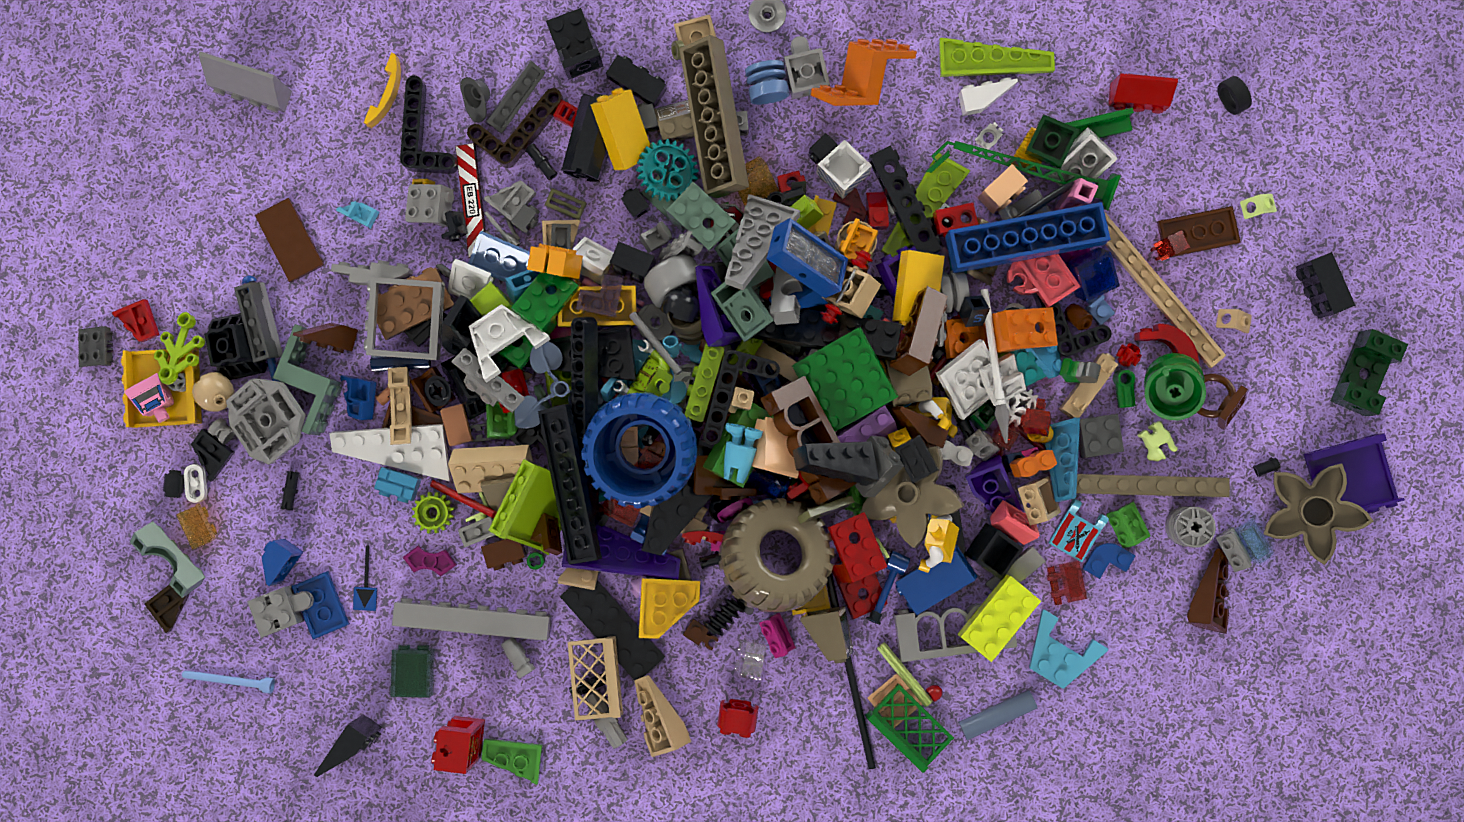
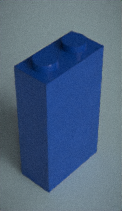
(927, 589)

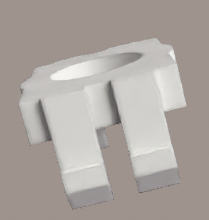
(992, 129)

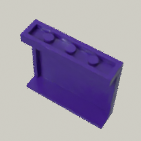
(1366, 471)

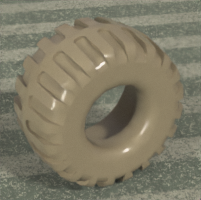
(750, 576)

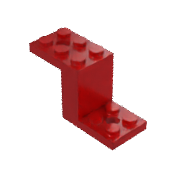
(857, 564)

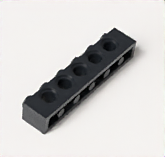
(890, 157)

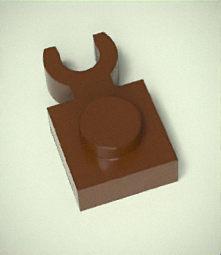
(698, 633)

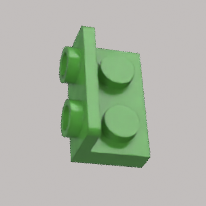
(1128, 525)

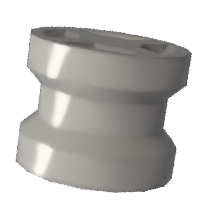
(175, 386)

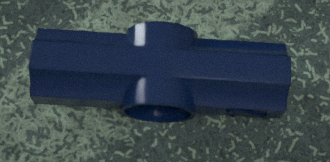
(382, 363)

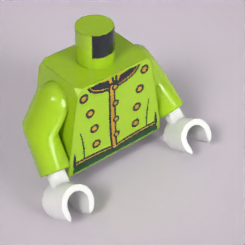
(652, 377)

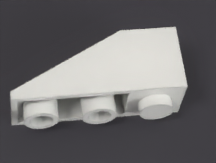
(978, 98)

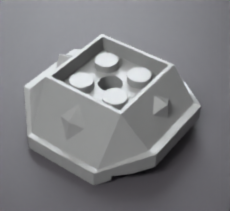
(265, 419)

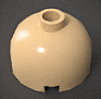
(212, 391)

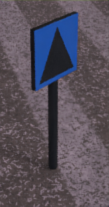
(365, 597)

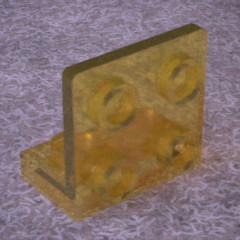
(759, 179)

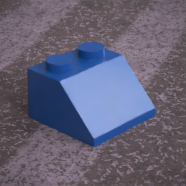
(279, 560)

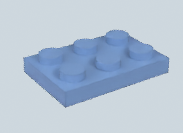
(498, 257)

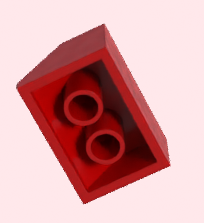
(1142, 92)

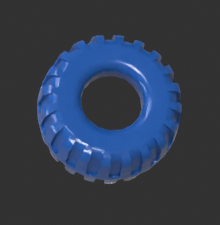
(618, 476)

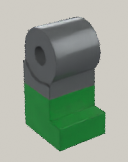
(1079, 371)

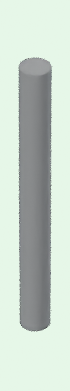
(655, 343)

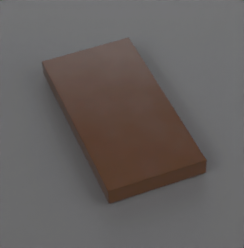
(1203, 229)
(289, 240)

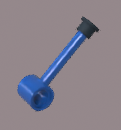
(896, 565)

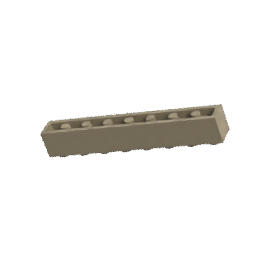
(1153, 485)

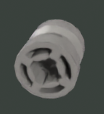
(221, 430)

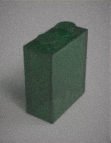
(412, 671)

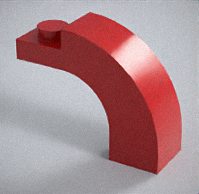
(1171, 336)

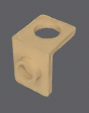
(1239, 320)

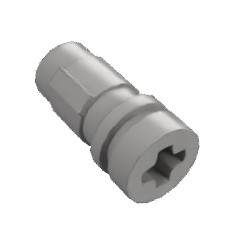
(516, 655)

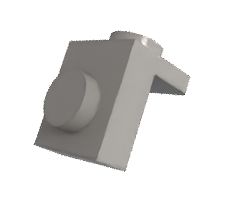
(655, 237)

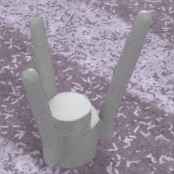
(513, 239)

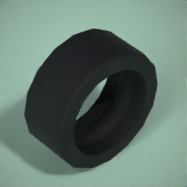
(1234, 95)

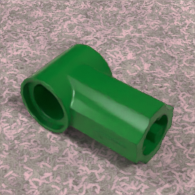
(1124, 391)

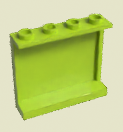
(523, 505)

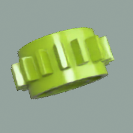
(443, 512)

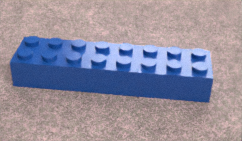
(1027, 237)

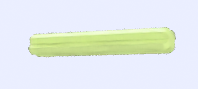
(905, 675)

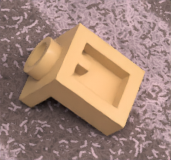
(741, 399)

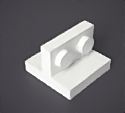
(595, 259)
(467, 279)

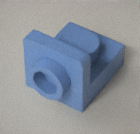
(1099, 309)

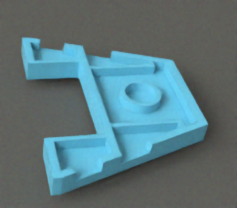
(1056, 660)

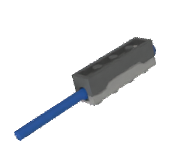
(259, 322)

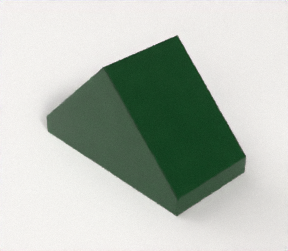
(983, 416)

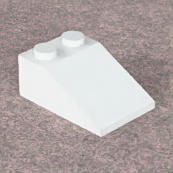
(1087, 157)

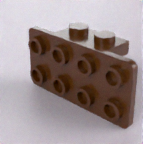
(711, 484)

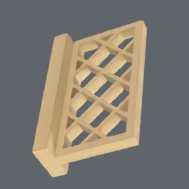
(612, 678)

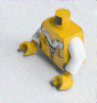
(938, 409)
(939, 541)

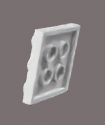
(963, 379)

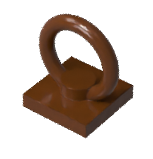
(1229, 405)

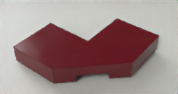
(855, 205)

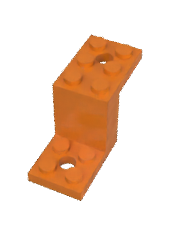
(863, 72)
(1012, 331)

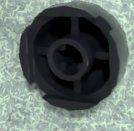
(681, 304)

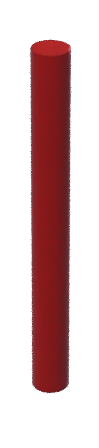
(464, 499)

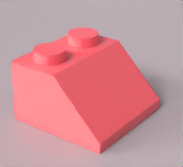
(1014, 523)

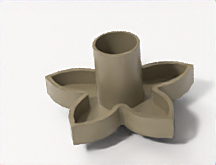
(913, 502)
(1315, 511)

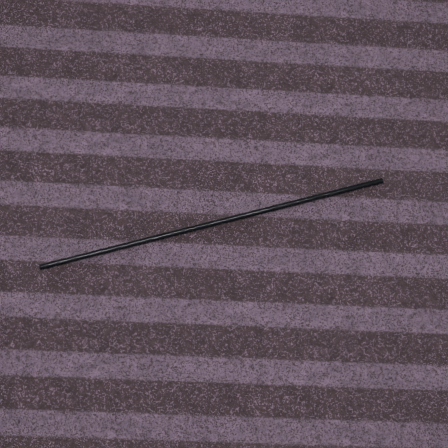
(849, 669)

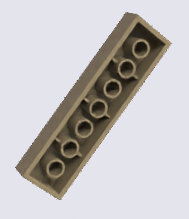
(714, 117)

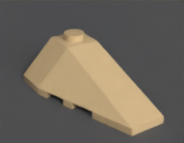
(663, 725)

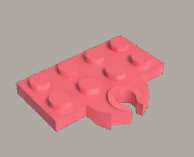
(1045, 276)

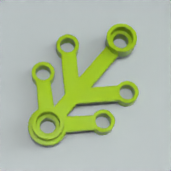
(169, 372)

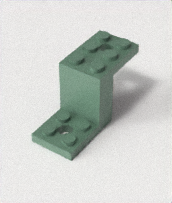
(691, 210)
(736, 301)
(307, 380)

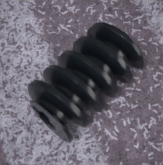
(723, 617)

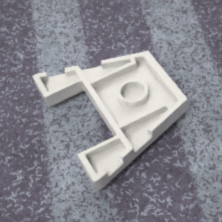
(498, 331)

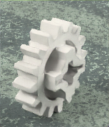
(1020, 399)

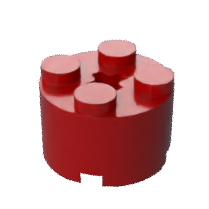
(737, 717)

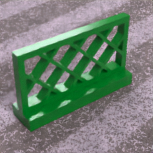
(901, 742)

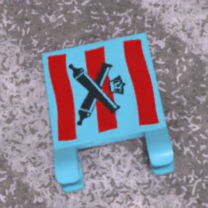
(1076, 534)

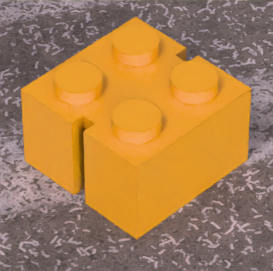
(560, 261)

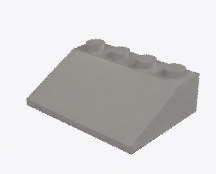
(244, 83)

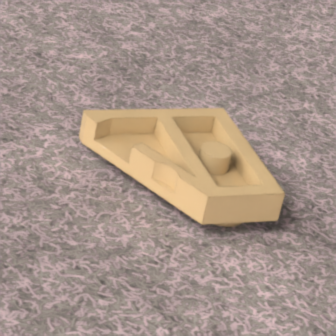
(579, 578)

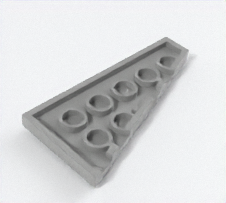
(755, 238)

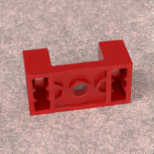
(458, 745)

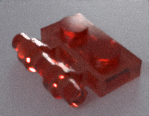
(1072, 582)

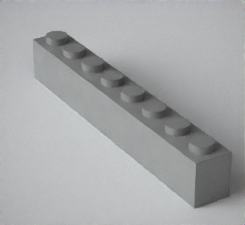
(471, 620)

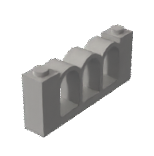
(908, 641)

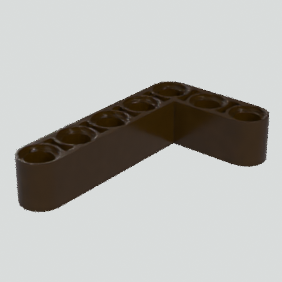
(520, 132)

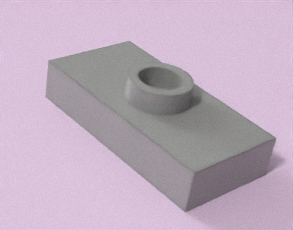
(476, 532)

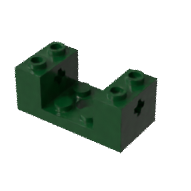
(1374, 353)

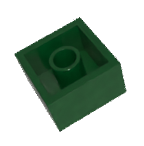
(1051, 141)

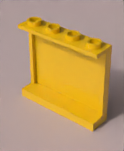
(142, 365)

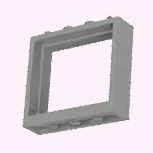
(436, 318)

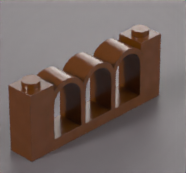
(777, 404)

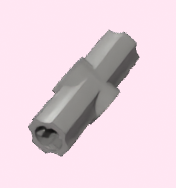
(608, 725)

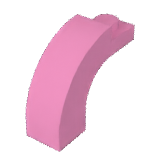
(1078, 195)

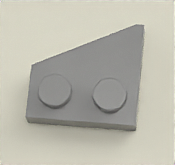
(511, 199)

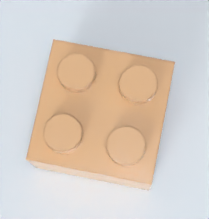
(1006, 186)

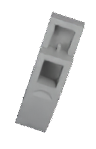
(361, 274)

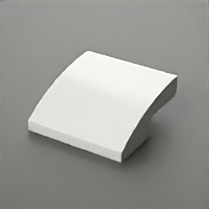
(1011, 378)

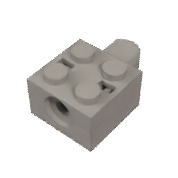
(804, 68)
(281, 609)

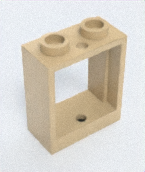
(1041, 498)

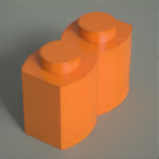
(1033, 463)

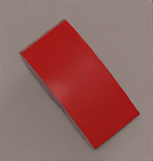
(696, 536)

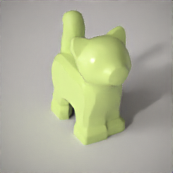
(1153, 441)

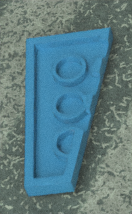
(1065, 449)

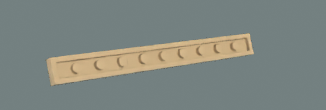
(1162, 295)

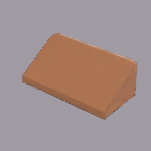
(456, 425)

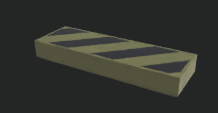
(825, 509)

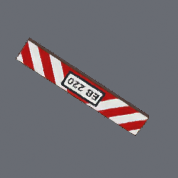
(470, 193)

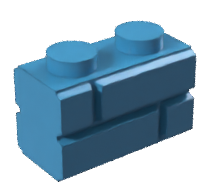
(397, 484)

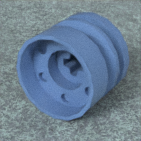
(767, 82)

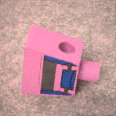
(151, 397)

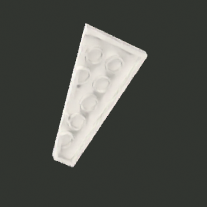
(423, 456)

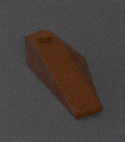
(1207, 605)

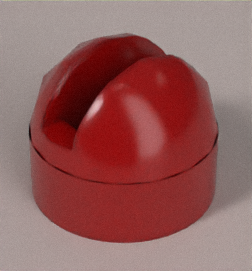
(934, 692)

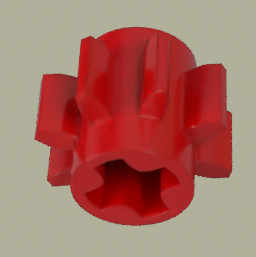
(1128, 355)

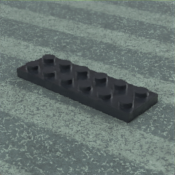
(608, 619)

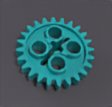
(650, 164)

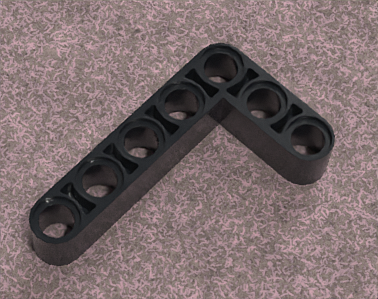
(417, 133)
(1066, 336)
(728, 388)

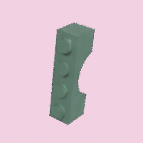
(153, 541)

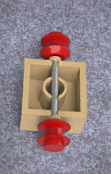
(856, 291)

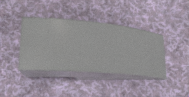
(1024, 565)

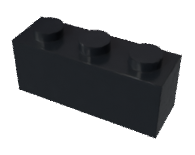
(638, 79)

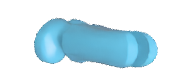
(740, 455)

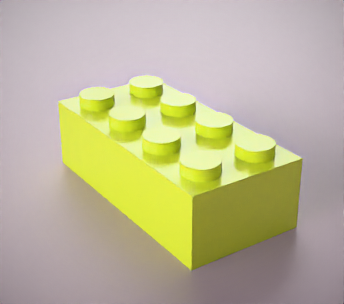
(999, 617)

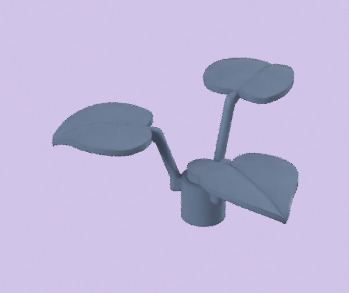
(543, 359)

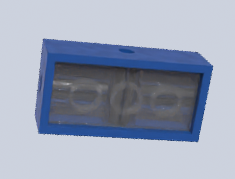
(807, 258)

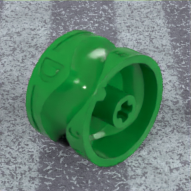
(1174, 386)

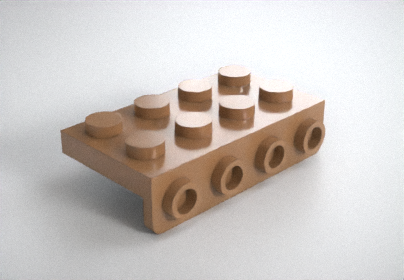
(408, 306)

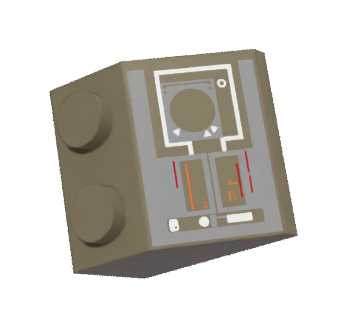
(675, 122)

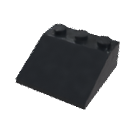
(355, 738)

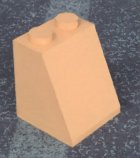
(772, 450)

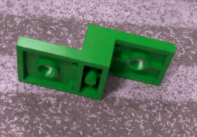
(540, 310)

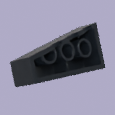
(839, 460)

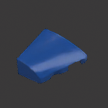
(359, 397)

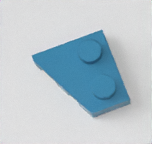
(1048, 359)

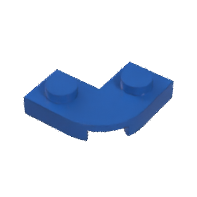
(1105, 554)

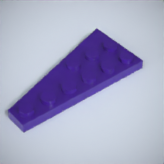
(624, 556)

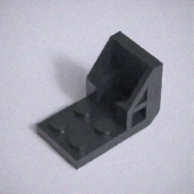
(574, 43)
(457, 334)

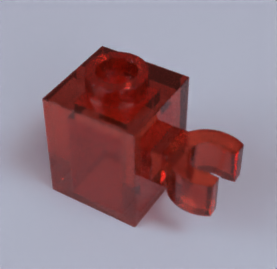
(1170, 246)
(1037, 420)
(1013, 433)

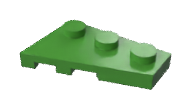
(516, 757)

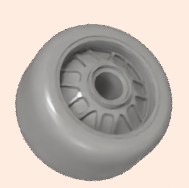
(671, 275)

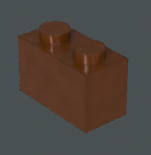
(502, 552)

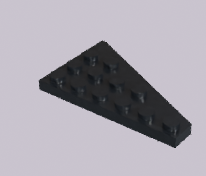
(673, 515)

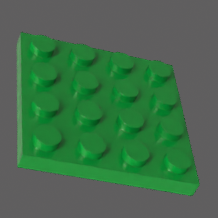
(847, 379)

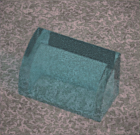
(1254, 541)

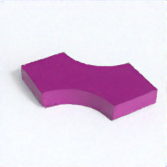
(437, 562)

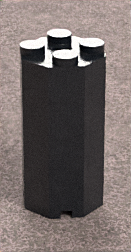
(586, 147)

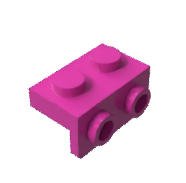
(777, 635)

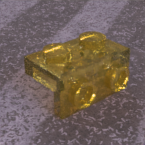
(196, 526)

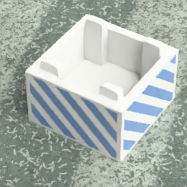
(843, 169)

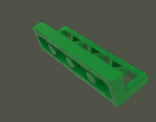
(1106, 124)

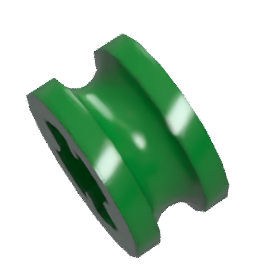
(537, 566)

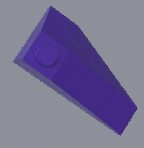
(714, 323)
(992, 484)

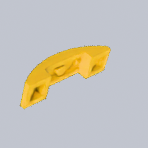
(376, 114)

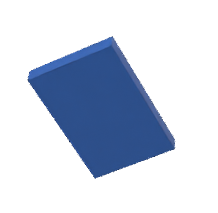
(327, 610)

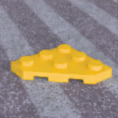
(664, 604)

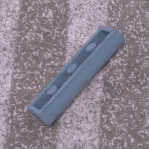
(998, 715)

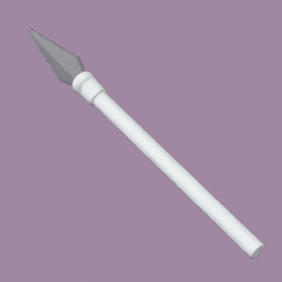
(1001, 411)

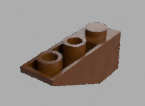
(330, 334)

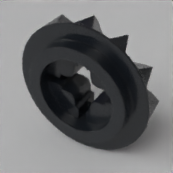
(431, 388)

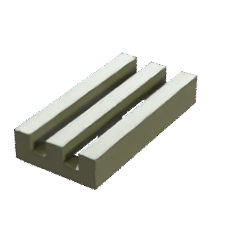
(580, 210)

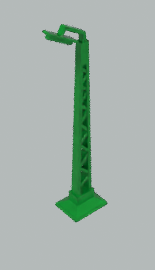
(1105, 190)

